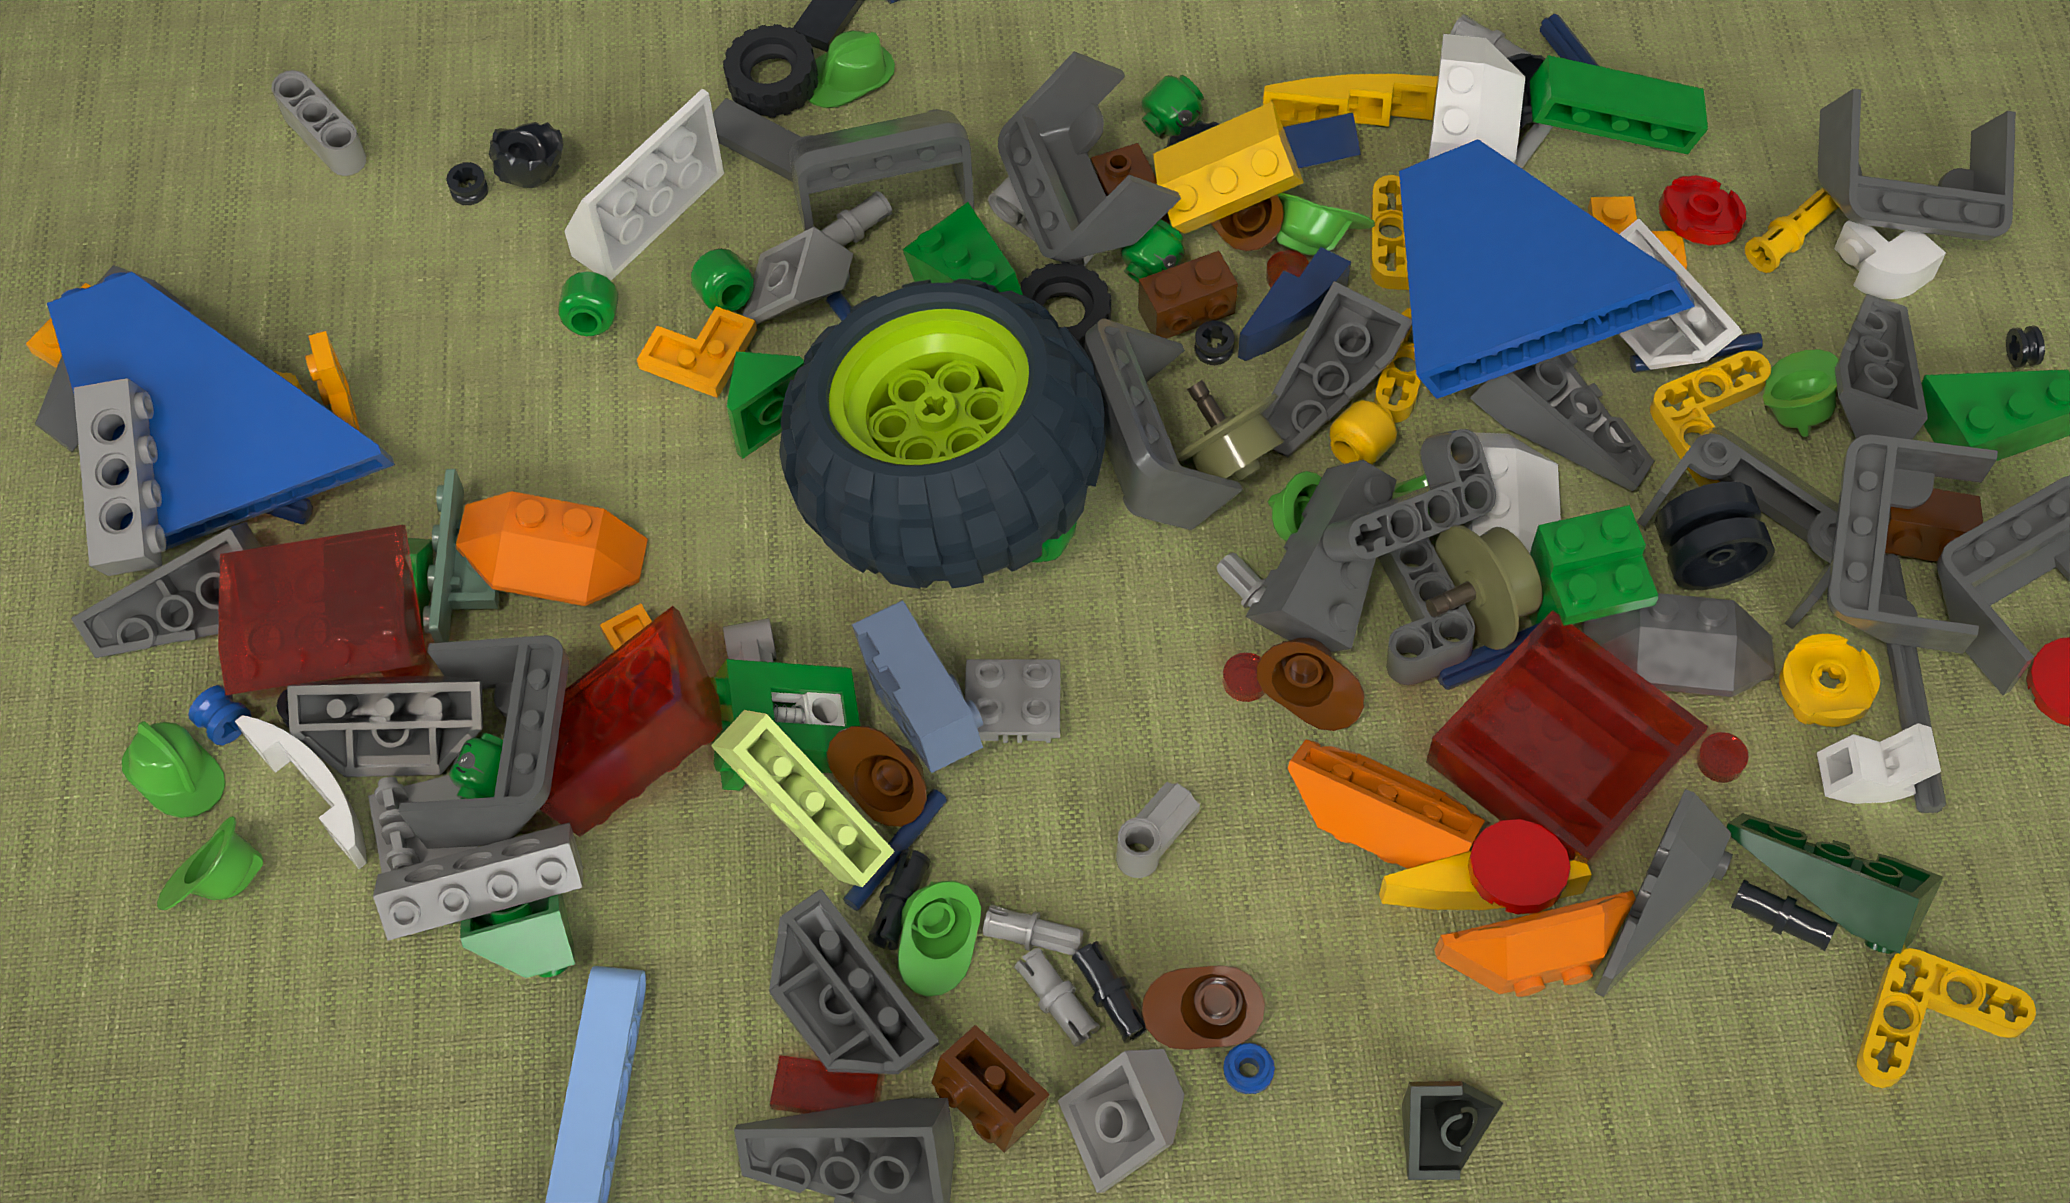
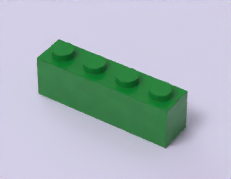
(1618, 105)

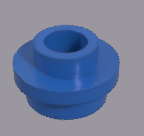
(1254, 1055)

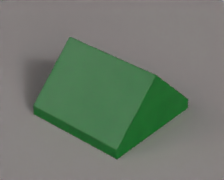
(758, 397)

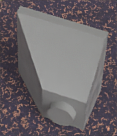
(797, 275)
(1124, 1114)

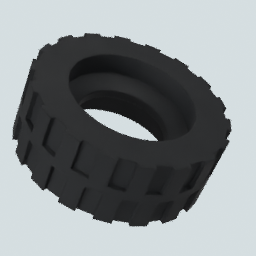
(766, 44)
(1074, 282)

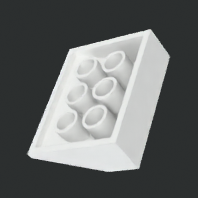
(647, 190)

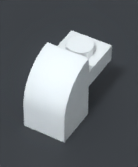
(1891, 267)
(1877, 771)

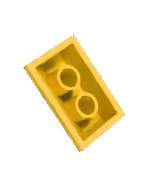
(1227, 168)

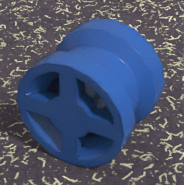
(218, 714)

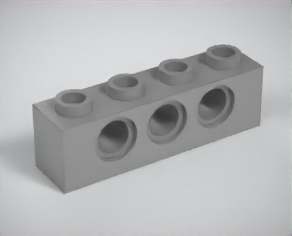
(98, 414)
(478, 881)

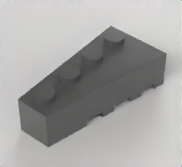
(1309, 590)

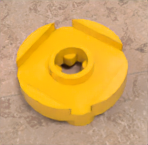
(1826, 705)

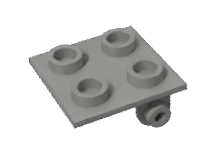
(1015, 697)
(395, 839)

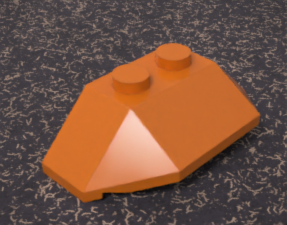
(550, 548)
(1381, 807)
(1537, 947)

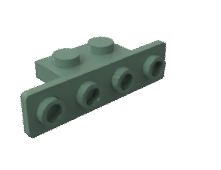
(452, 578)

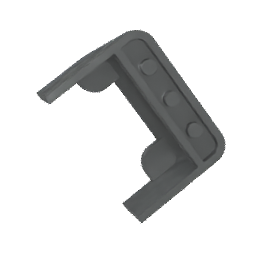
(879, 153)
(1054, 177)
(1963, 205)
(1135, 434)
(1882, 475)
(1779, 494)
(1997, 562)
(530, 692)

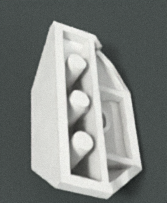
(1476, 97)
(1684, 336)
(1524, 488)

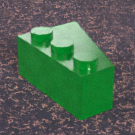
(961, 250)
(1998, 409)

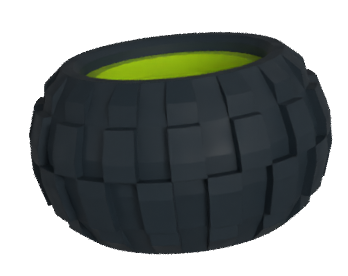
(942, 433)

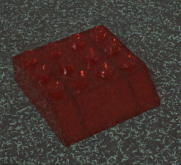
(1564, 739)

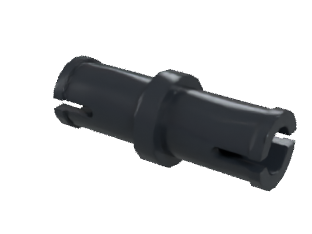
(903, 884)
(1784, 915)
(1110, 991)

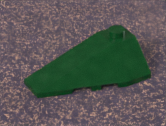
(1868, 898)

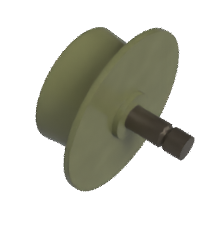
(1231, 442)
(1492, 579)

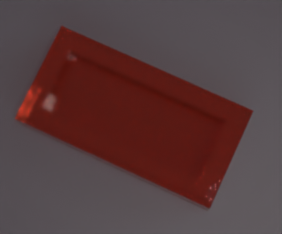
(808, 1087)

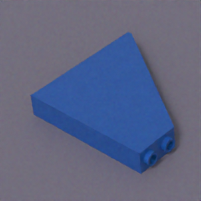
(1514, 271)
(222, 422)

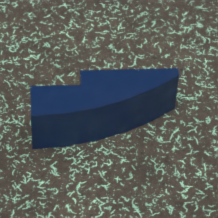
(1323, 140)
(1291, 304)

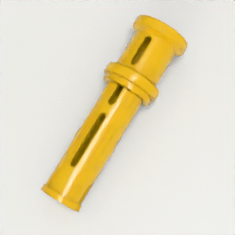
(1788, 232)

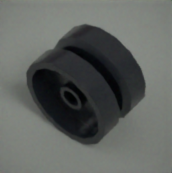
(1714, 536)

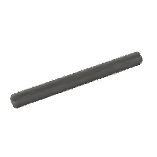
(1910, 689)

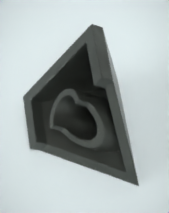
(1443, 1127)

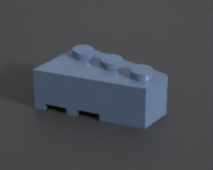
(917, 687)

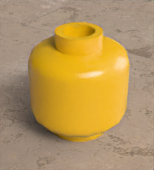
(1362, 432)

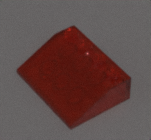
(318, 610)
(631, 723)

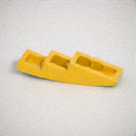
(1368, 96)
(1448, 885)

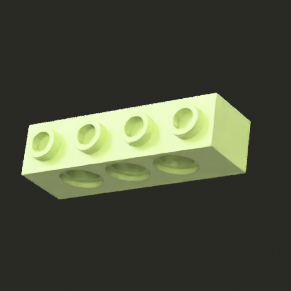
(802, 798)

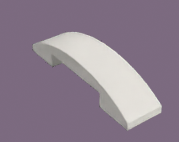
(280, 748)

